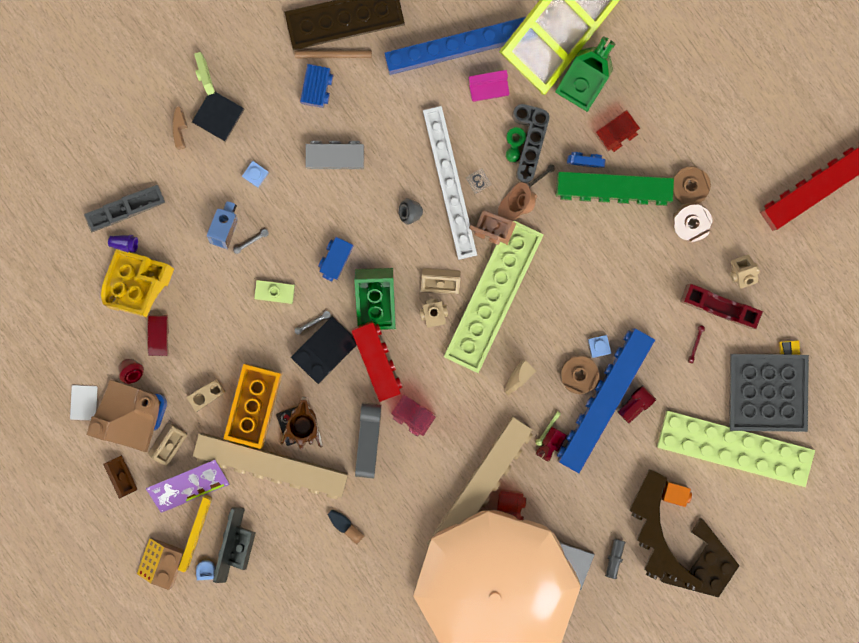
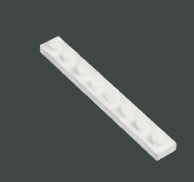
(450, 182)

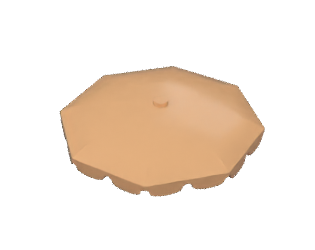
(497, 582)

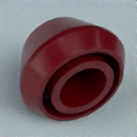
(130, 371)

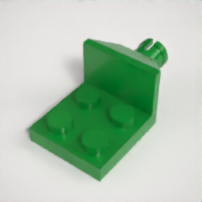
(587, 75)

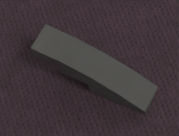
(124, 208)

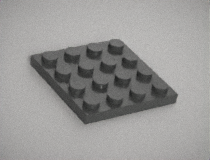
(769, 392)

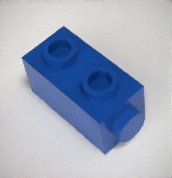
(336, 259)

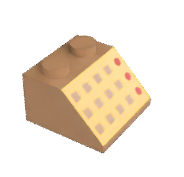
(160, 563)

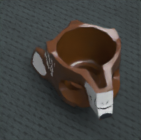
(302, 426)

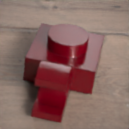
(552, 441)

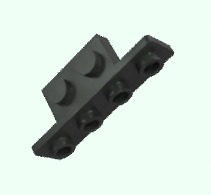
(235, 546)

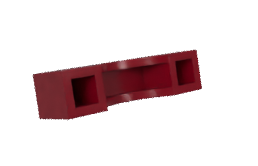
(721, 307)

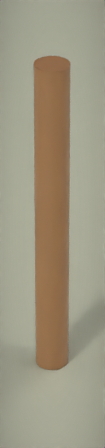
(334, 54)

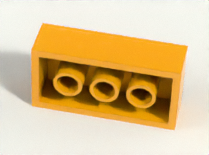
(253, 406)

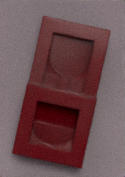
(158, 335)

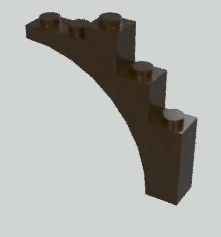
(661, 559)

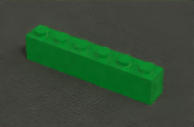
(614, 187)

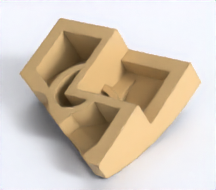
(519, 376)

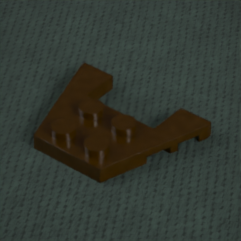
(713, 566)

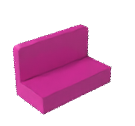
(489, 85)

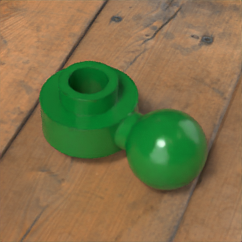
(513, 154)

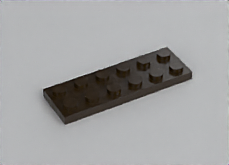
(341, 20)

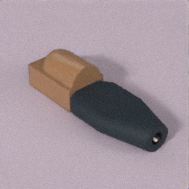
(345, 526)

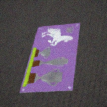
(187, 486)

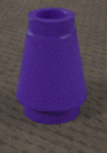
(125, 243)

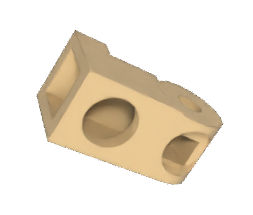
(205, 395)

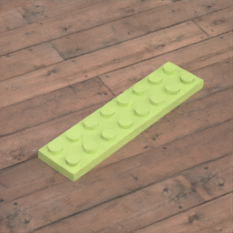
(493, 298)
(736, 448)

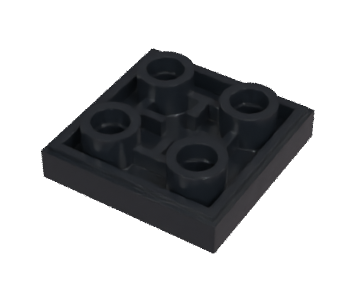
(218, 115)

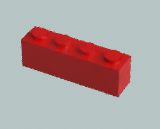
(376, 361)

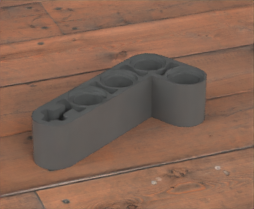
(529, 145)
(368, 440)

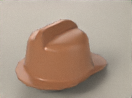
(517, 202)

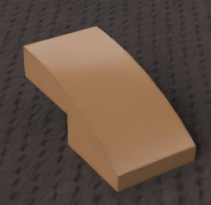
(179, 123)

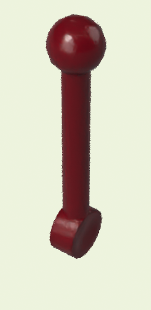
(701, 328)

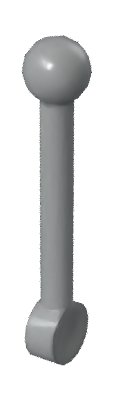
(264, 233)
(298, 330)

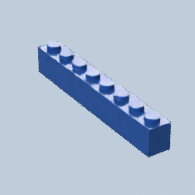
(450, 47)
(606, 400)

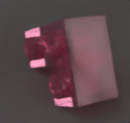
(414, 415)

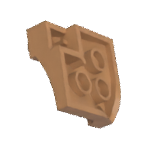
(125, 416)

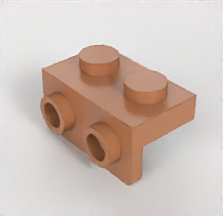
(494, 227)

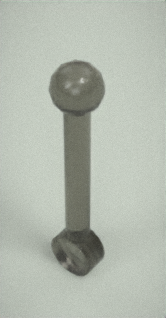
(551, 168)

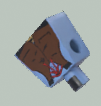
(221, 233)

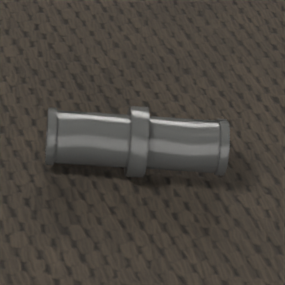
(615, 559)

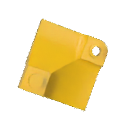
(134, 282)

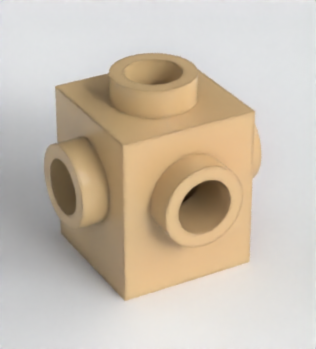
(744, 271)
(432, 321)

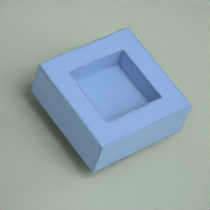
(255, 174)
(599, 346)

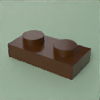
(120, 476)

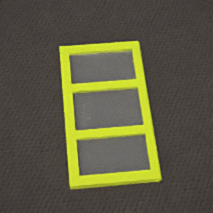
(553, 38)

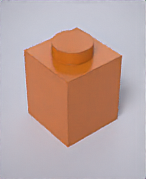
(676, 494)

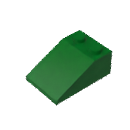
(375, 297)

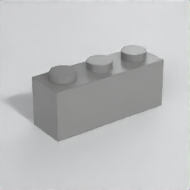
(334, 155)

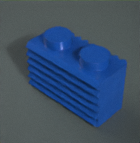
(316, 85)

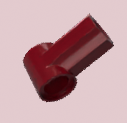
(639, 401)

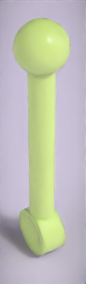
(539, 441)

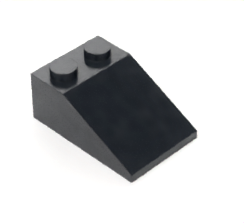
(324, 350)

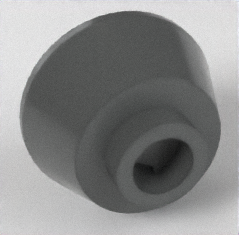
(410, 211)

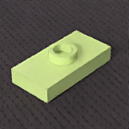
(203, 73)
(274, 292)

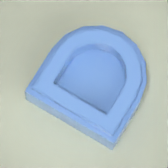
(205, 570)

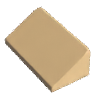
(440, 280)
(167, 444)

